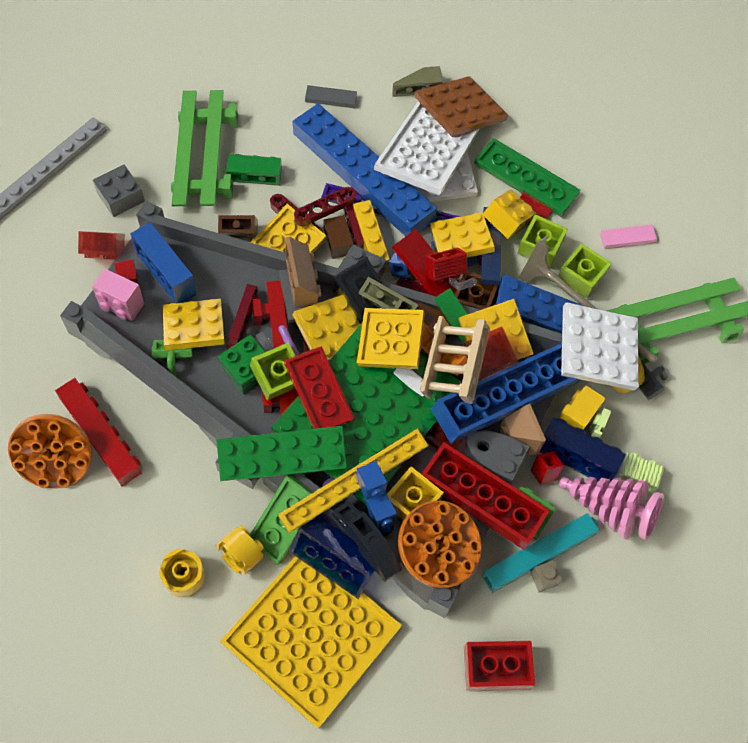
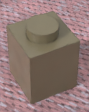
(546, 576)

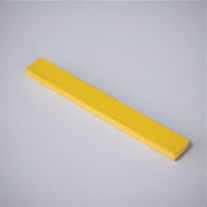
(347, 483)

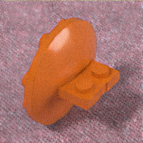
(50, 450)
(439, 544)

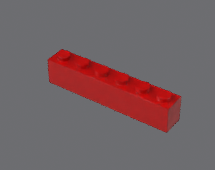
(101, 435)

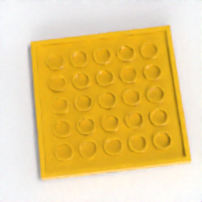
(310, 639)

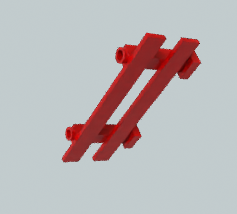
(276, 312)

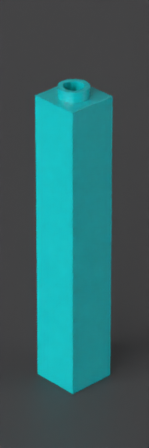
(540, 552)

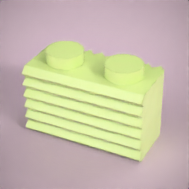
(640, 469)

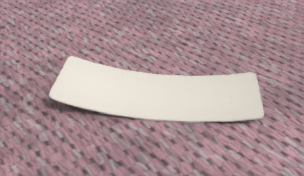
(410, 378)

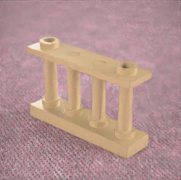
(470, 370)

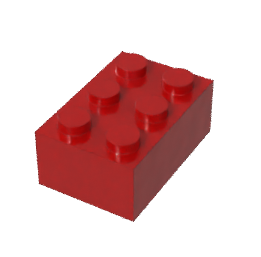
(499, 665)

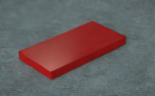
(413, 253)
(318, 389)

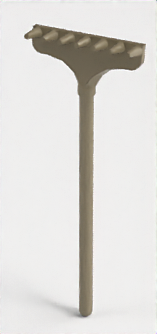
(538, 266)

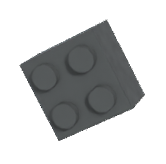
(118, 190)

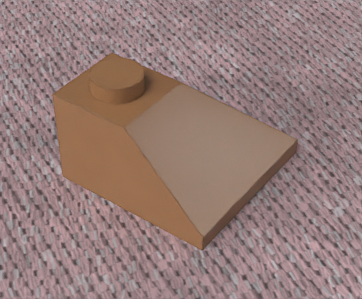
(524, 427)

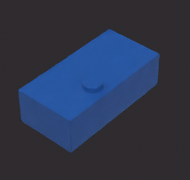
(163, 263)

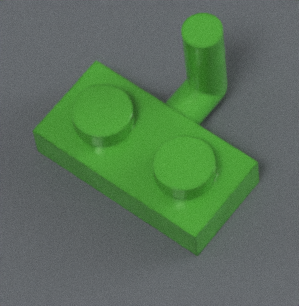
(158, 351)

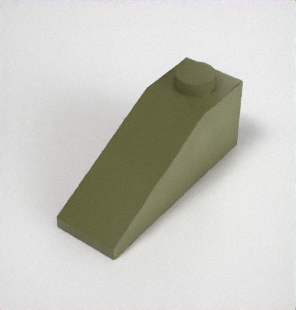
(419, 80)
(385, 297)

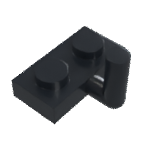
(651, 386)

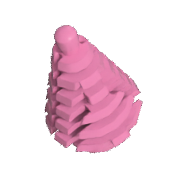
(618, 503)

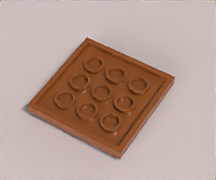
(461, 106)

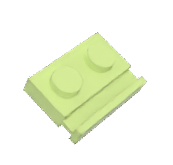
(599, 423)

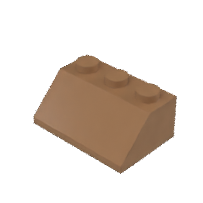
(301, 273)

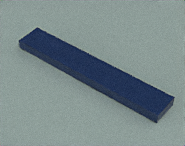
(492, 261)

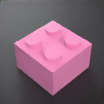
(118, 295)

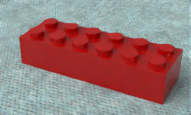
(485, 496)

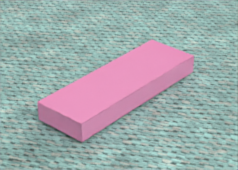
(628, 236)

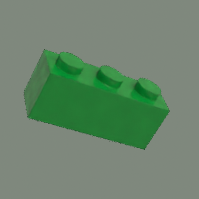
(254, 169)

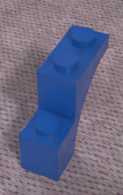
(378, 503)

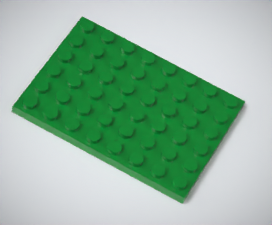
(380, 404)

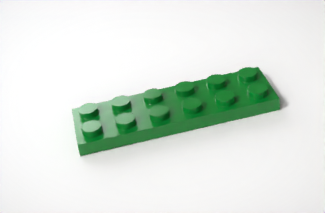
(527, 176)
(281, 453)

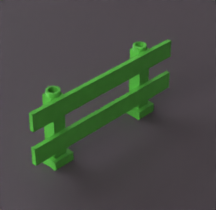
(213, 117)
(718, 314)

